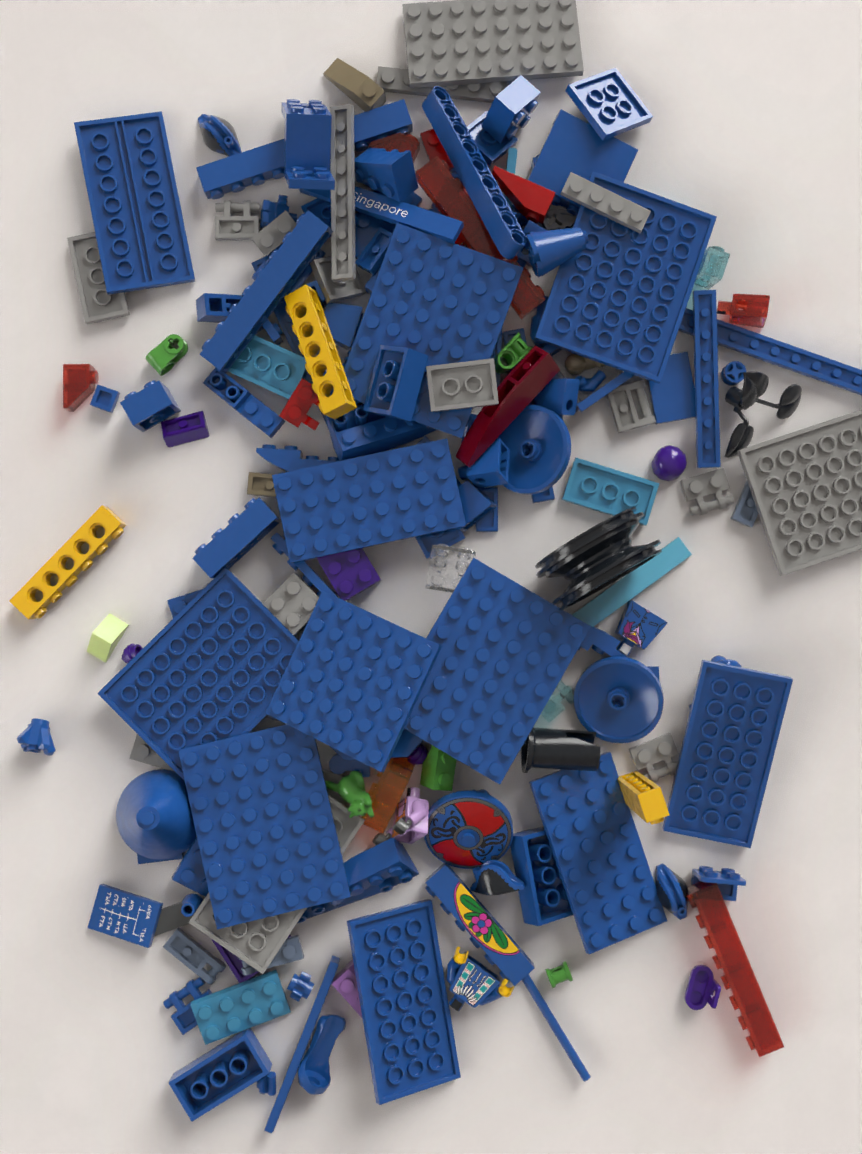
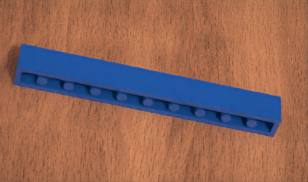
(267, 161)

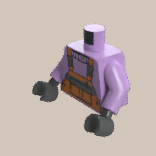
(409, 819)

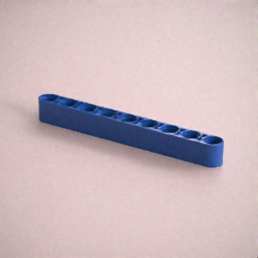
(474, 173)

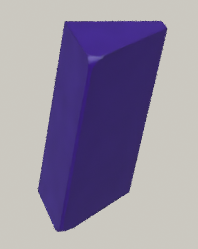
(184, 429)

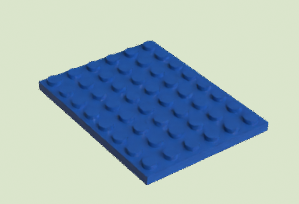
(627, 287)
(437, 303)
(493, 671)
(204, 672)
(263, 824)

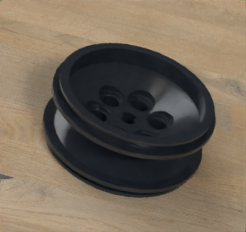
(597, 557)

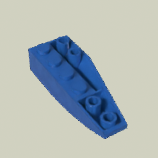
(368, 433)
(370, 874)

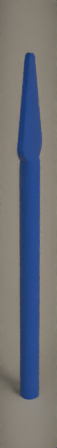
(579, 1066)

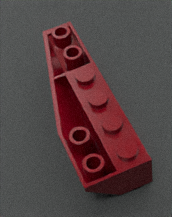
(513, 396)

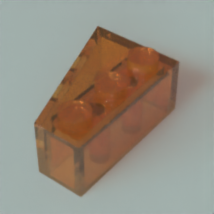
(387, 792)

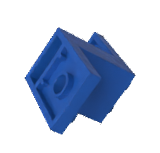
(307, 145)

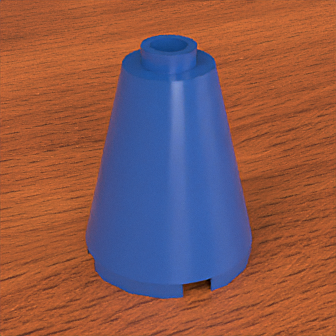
(554, 247)

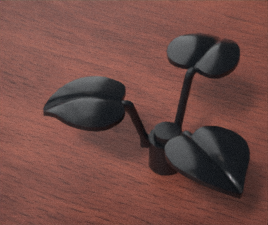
(753, 387)

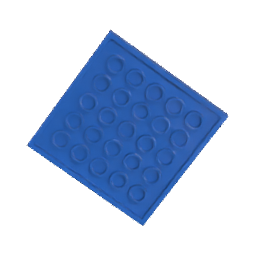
(353, 680)

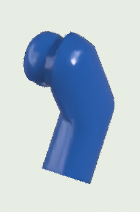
(591, 384)

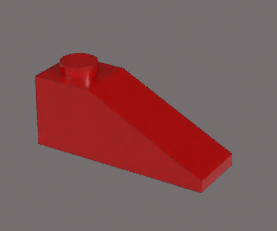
(525, 195)

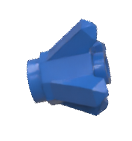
(37, 737)

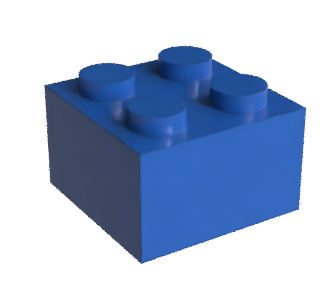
(511, 109)
(150, 405)

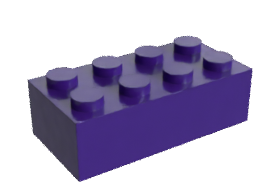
(349, 572)

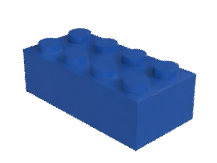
(237, 538)
(220, 1073)

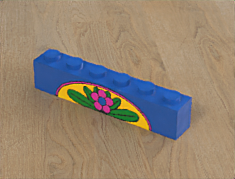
(479, 923)

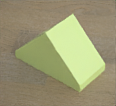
(106, 637)

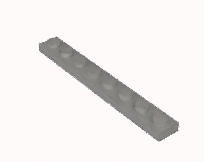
(343, 196)

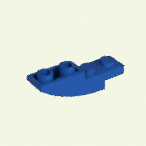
(244, 402)
(290, 458)
(601, 642)

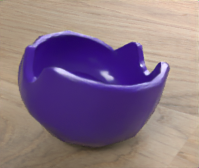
(669, 463)

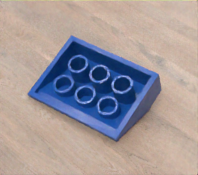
(534, 864)

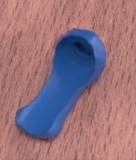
(315, 1068)

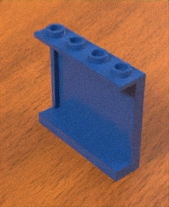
(580, 150)

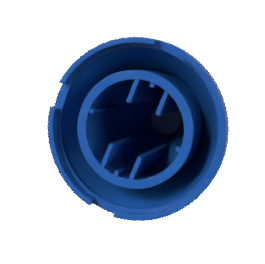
(156, 815)

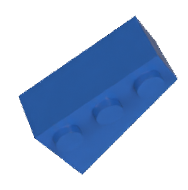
(387, 172)

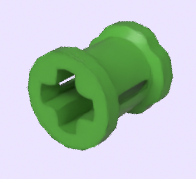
(559, 974)

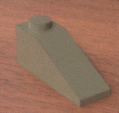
(355, 85)

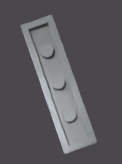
(605, 202)

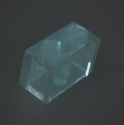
(712, 267)

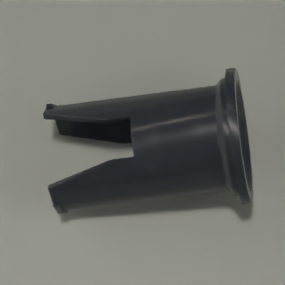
(560, 750)

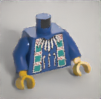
(473, 982)

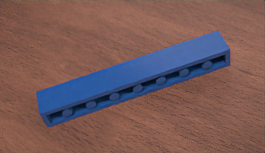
(266, 291)

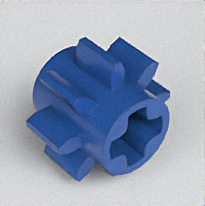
(300, 986)

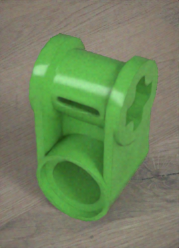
(513, 352)
(165, 355)

